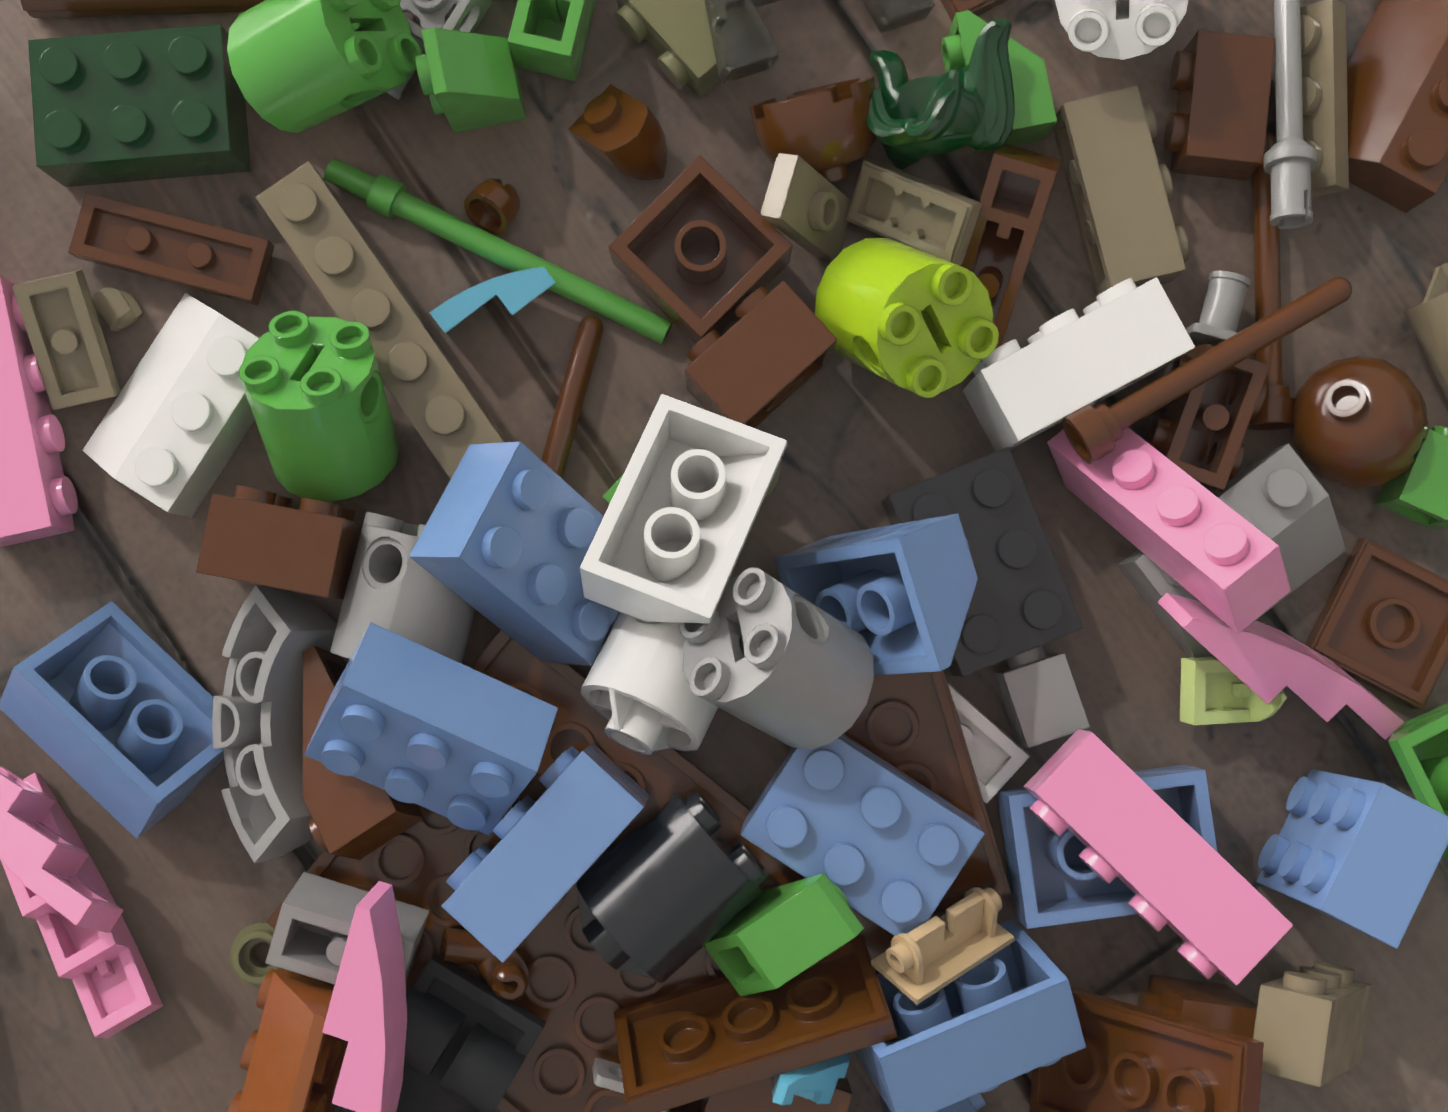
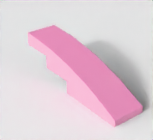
(1272, 660)
(45, 859)
(102, 965)
(371, 1007)

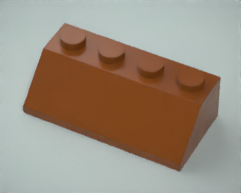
(289, 1056)

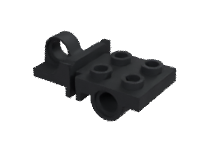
(461, 1043)

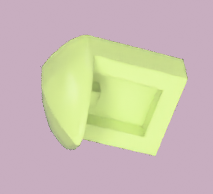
(1218, 696)

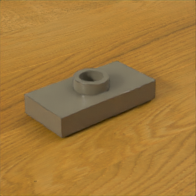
(806, 207)
(913, 211)

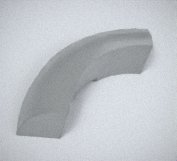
(262, 718)

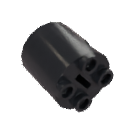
(666, 889)

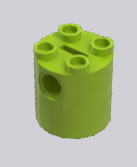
(906, 315)

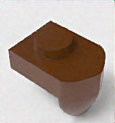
(623, 134)

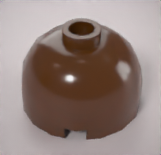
(819, 125)
(1359, 421)

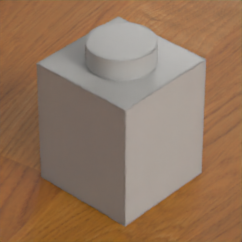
(1040, 697)

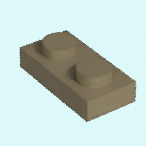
(67, 339)

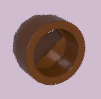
(492, 206)

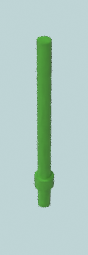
(391, 199)

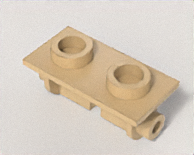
(945, 946)

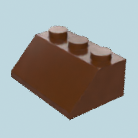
(1400, 102)

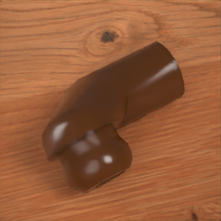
(506, 979)

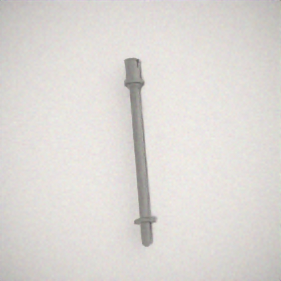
(1290, 157)

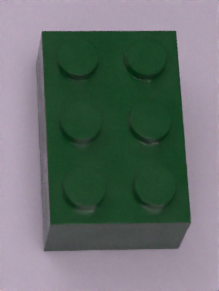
(137, 106)

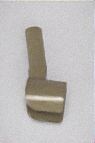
(116, 308)

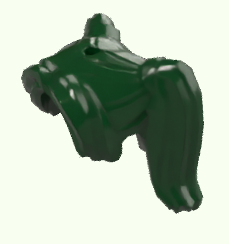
(945, 110)

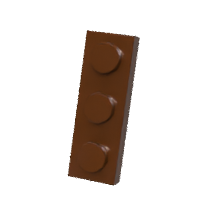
(171, 248)

